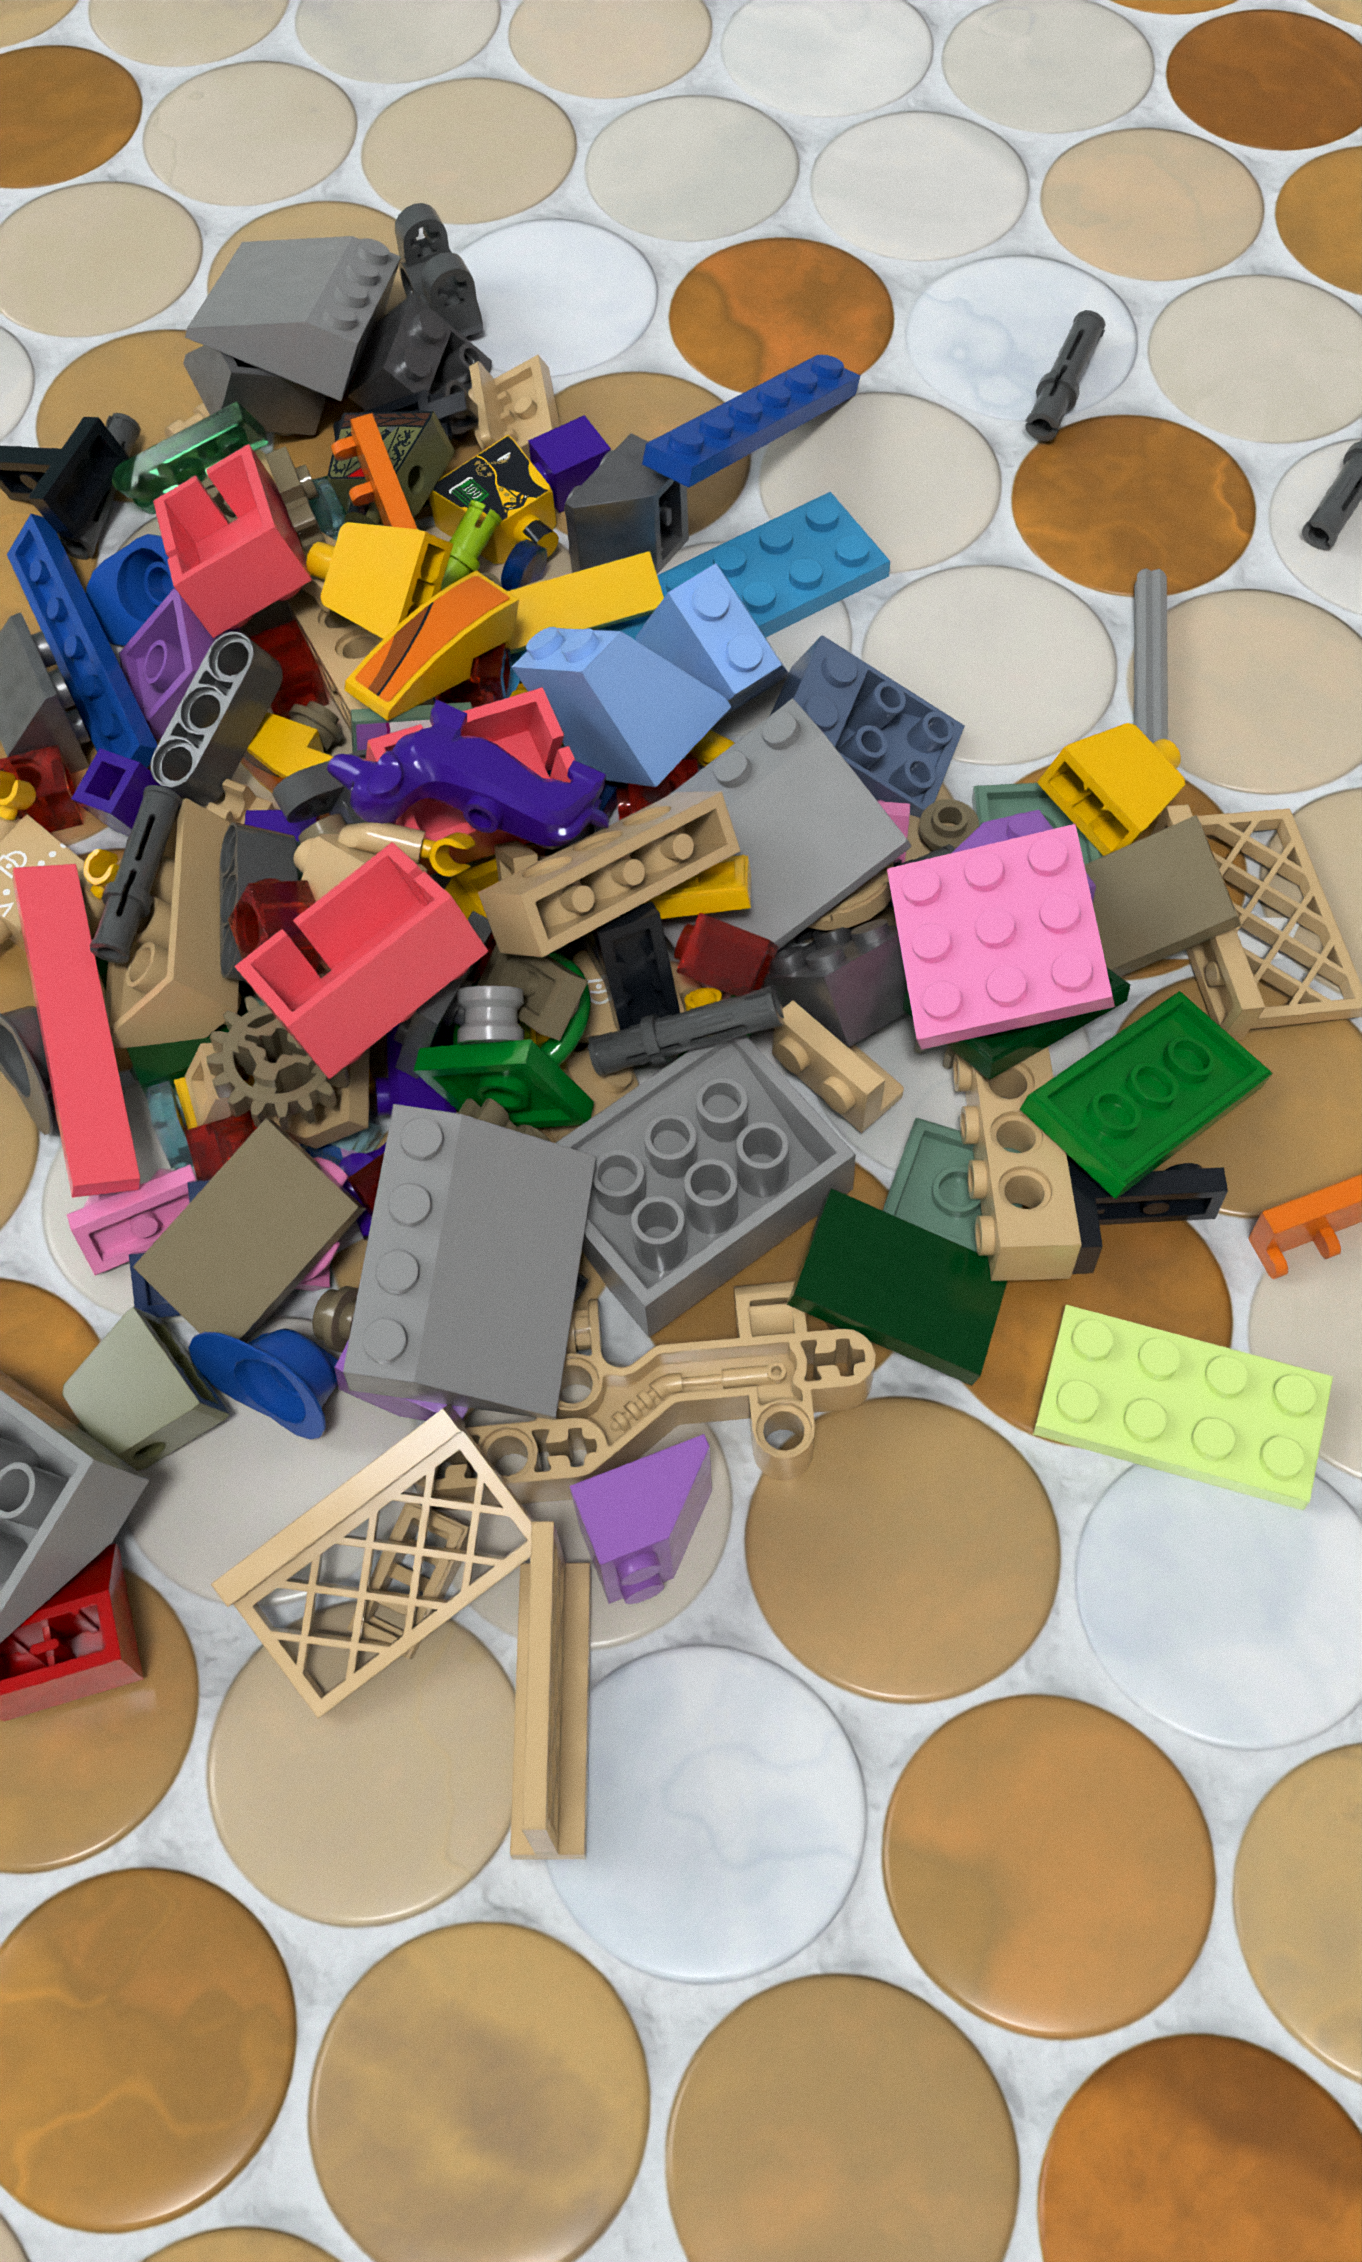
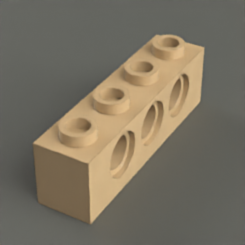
(336, 647)
(609, 873)
(1018, 1241)

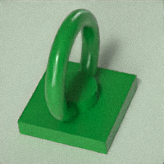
(514, 1073)

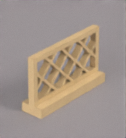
(1227, 968)
(341, 1513)
(551, 1704)

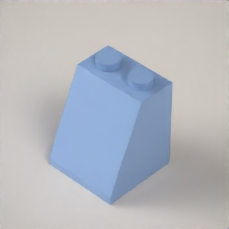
(713, 638)
(619, 702)

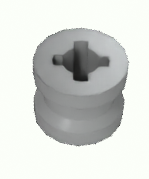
(490, 1014)

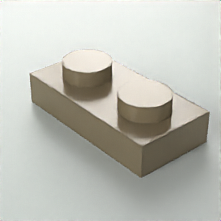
(549, 989)

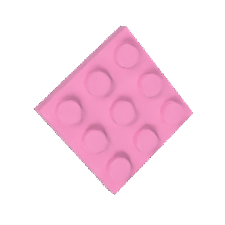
(999, 937)

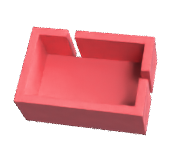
(236, 566)
(519, 725)
(389, 950)

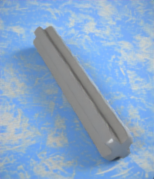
(1151, 654)

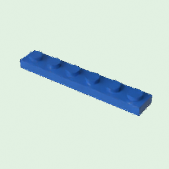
(750, 420)
(79, 643)

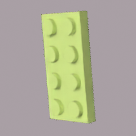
(1185, 1407)

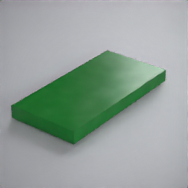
(1145, 1093)

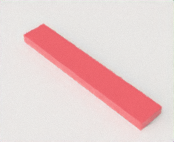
(75, 1031)

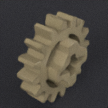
(282, 1071)

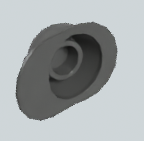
(25, 1063)

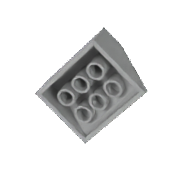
(299, 307)
(801, 822)
(702, 1177)
(470, 1266)
(57, 1501)

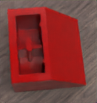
(72, 1643)

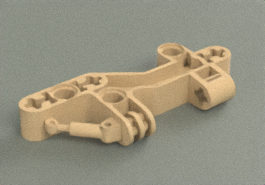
(675, 1385)

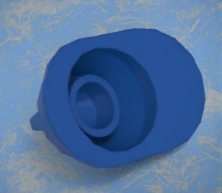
(130, 587)
(273, 1374)

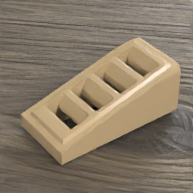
(390, 1568)

